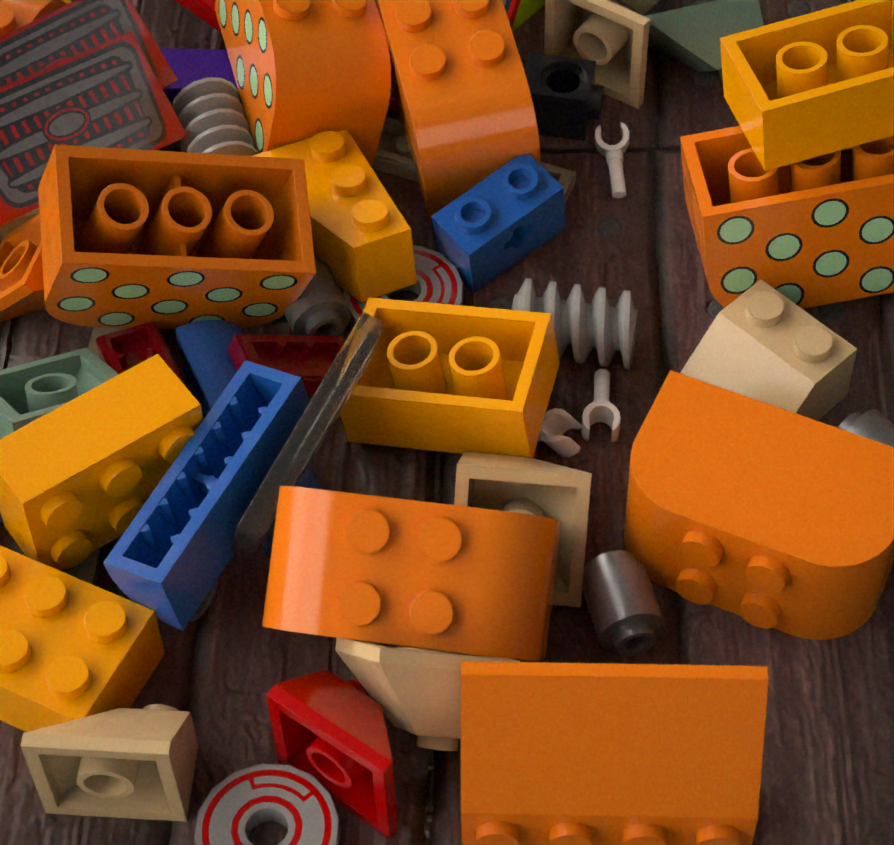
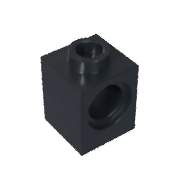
(563, 94)

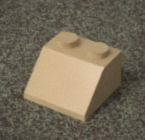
(774, 354)

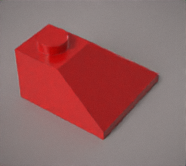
(340, 740)

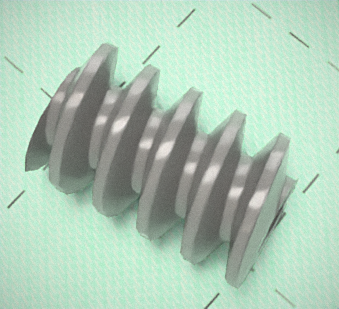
(213, 119)
(583, 323)

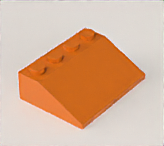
(611, 753)

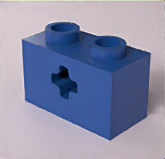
(500, 221)

